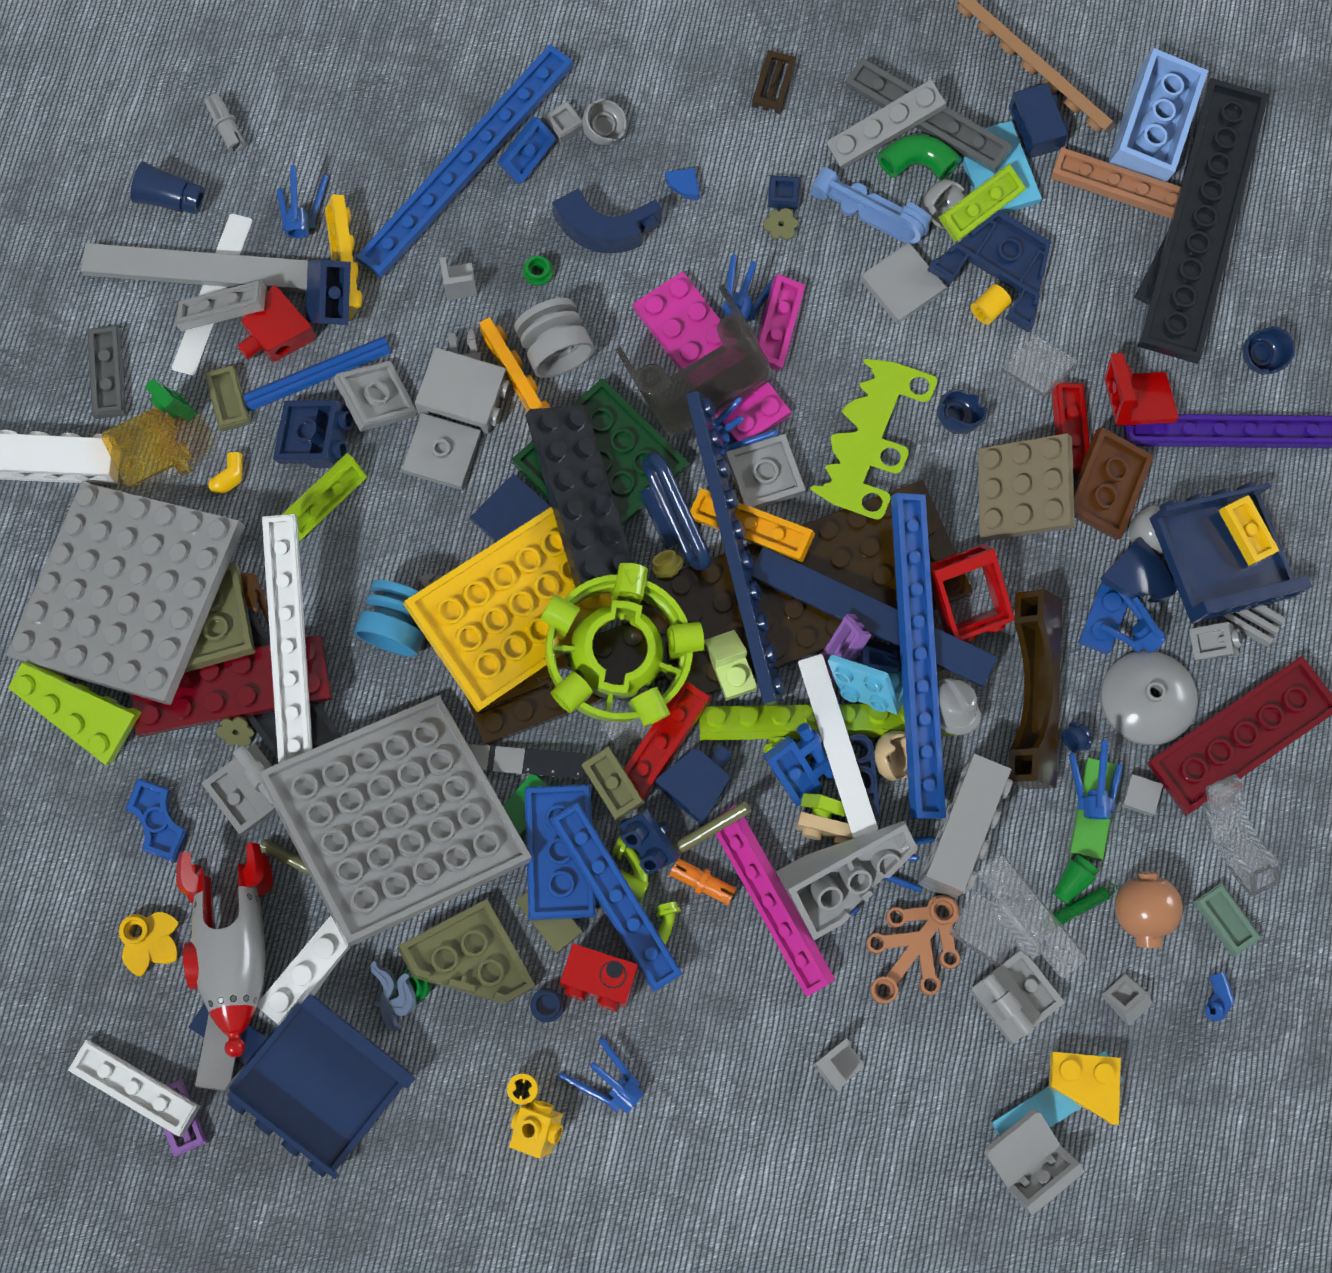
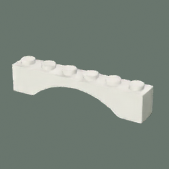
(305, 972)

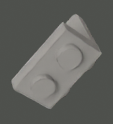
(1032, 1162)

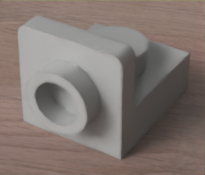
(1215, 641)

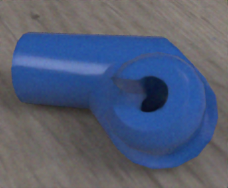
(1222, 998)

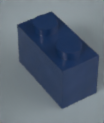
(1038, 120)
(328, 292)

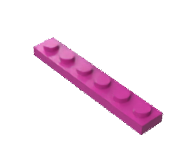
(775, 906)

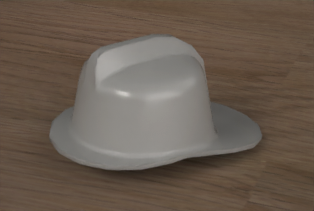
(957, 707)

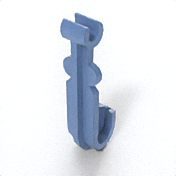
(903, 224)

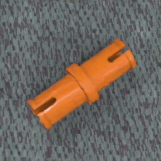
(703, 881)

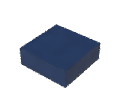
(783, 192)

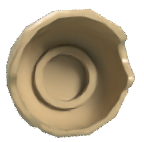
(891, 755)

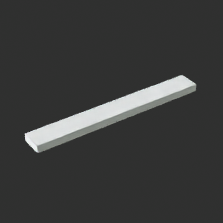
(287, 635)

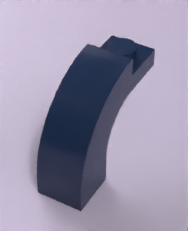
(604, 232)

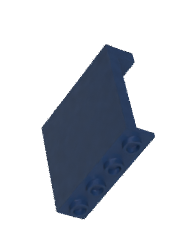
(1208, 562)
(317, 1084)

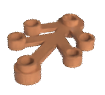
(917, 944)

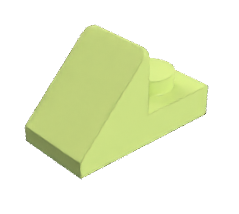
(730, 664)

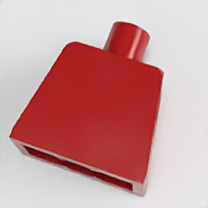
(276, 329)

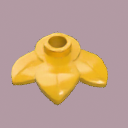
(152, 944)

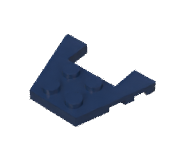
(1007, 253)

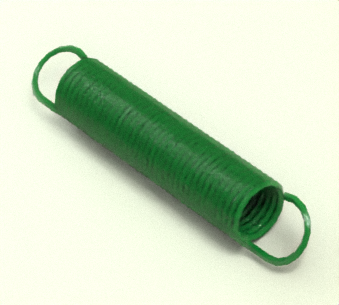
(1083, 904)

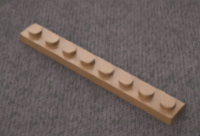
(1034, 63)

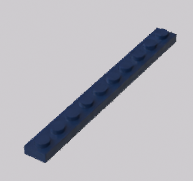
(738, 559)

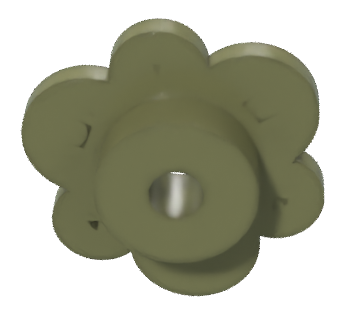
(783, 217)
(235, 731)

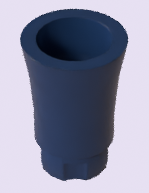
(165, 190)

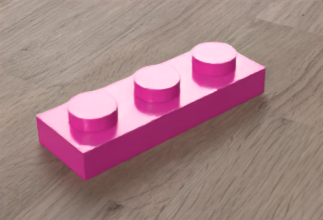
(779, 319)

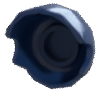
(1268, 350)
(960, 412)

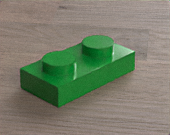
(169, 400)

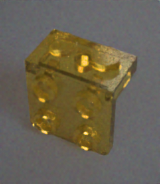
(146, 447)

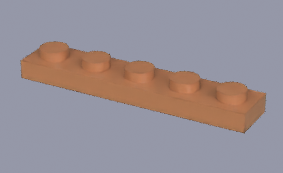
(1115, 182)

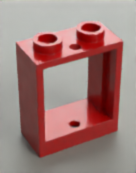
(961, 563)

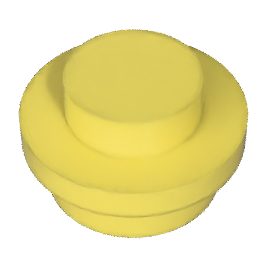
(667, 564)

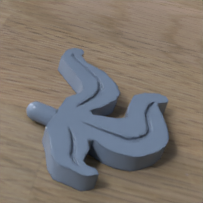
(392, 1007)

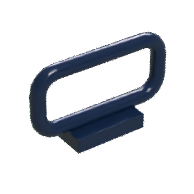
(671, 513)

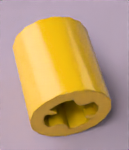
(990, 304)
(512, 1088)

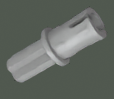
(225, 123)

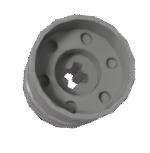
(554, 337)

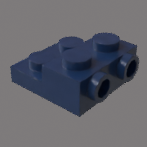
(312, 433)

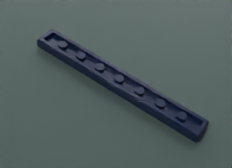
(878, 618)

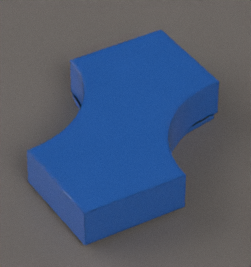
(161, 833)

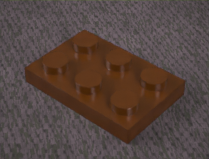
(1110, 483)

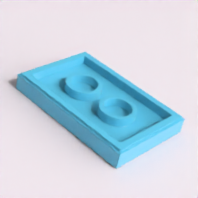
(978, 174)

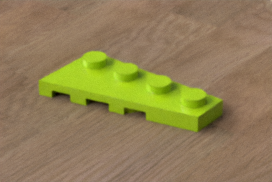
(87, 718)

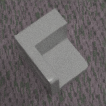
(458, 280)
(839, 1065)

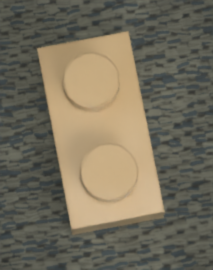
(817, 826)

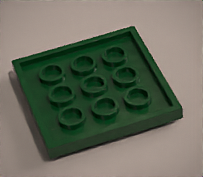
(622, 441)

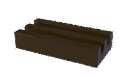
(768, 102)

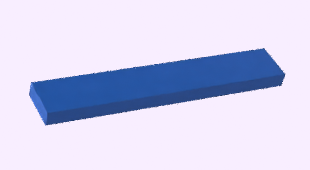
(615, 897)

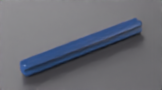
(316, 373)

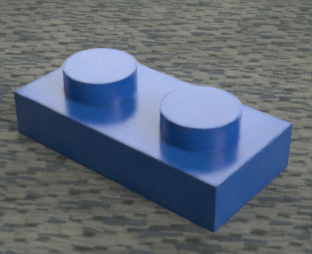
(526, 150)
(1105, 609)

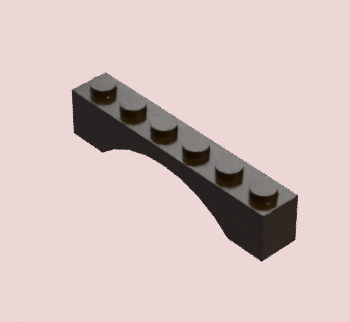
(1036, 742)

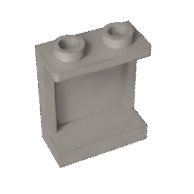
(463, 389)

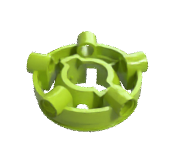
(627, 591)

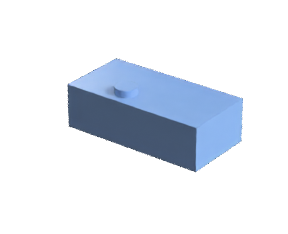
(1158, 115)

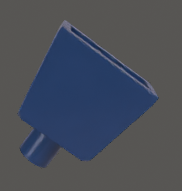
(696, 782)

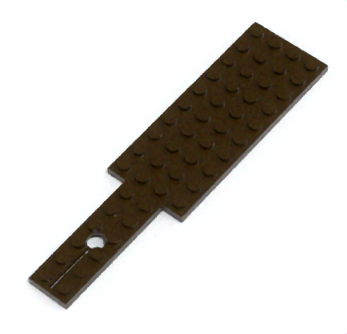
(844, 548)

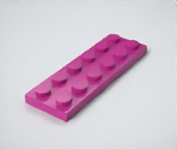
(688, 332)

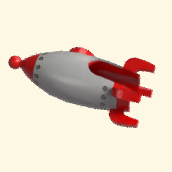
(228, 961)

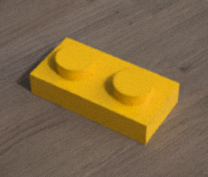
(1248, 530)

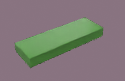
(1090, 835)

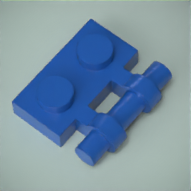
(791, 767)

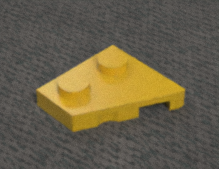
(1089, 1082)

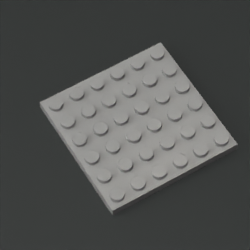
(126, 592)
(394, 819)

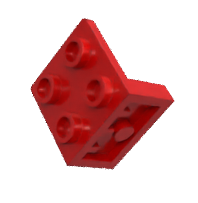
(1138, 396)

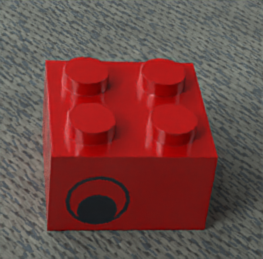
(598, 977)

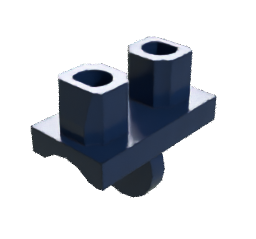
(649, 840)

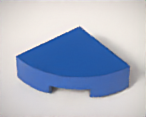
(683, 182)

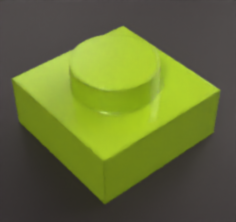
(822, 805)

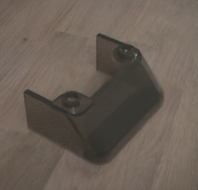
(721, 375)

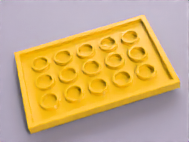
(491, 607)

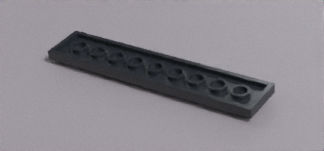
(1203, 221)

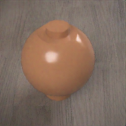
(1148, 908)

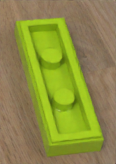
(982, 203)
(326, 494)

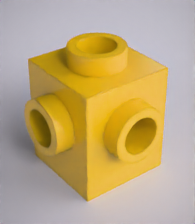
(536, 1129)

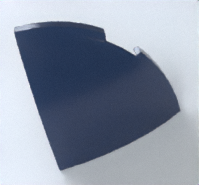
(1140, 574)
(880, 656)

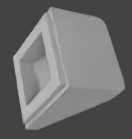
(1127, 998)

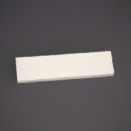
(134, 1088)

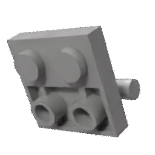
(240, 791)
(1016, 996)

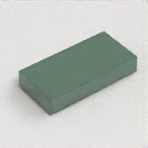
(1227, 920)

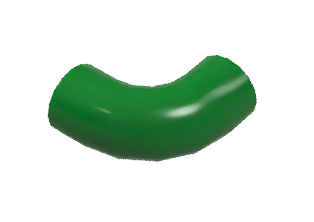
(921, 151)

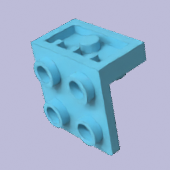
(867, 685)

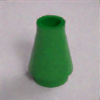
(1075, 878)

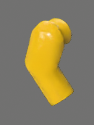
(230, 477)

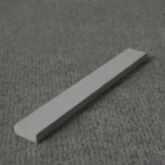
(193, 267)

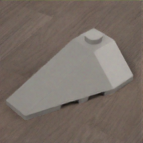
(837, 878)

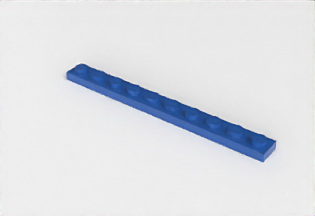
(464, 161)
(918, 657)

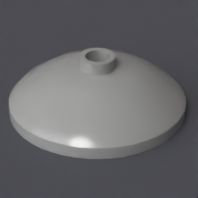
(1135, 711)

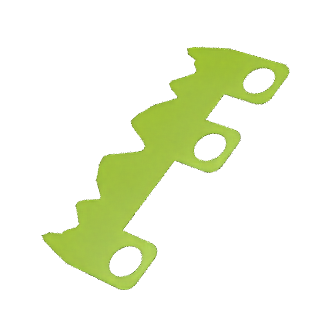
(863, 448)

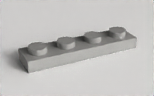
(886, 124)

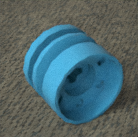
(391, 625)

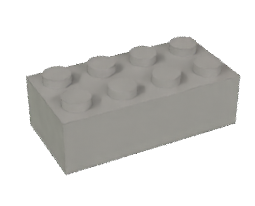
(963, 831)

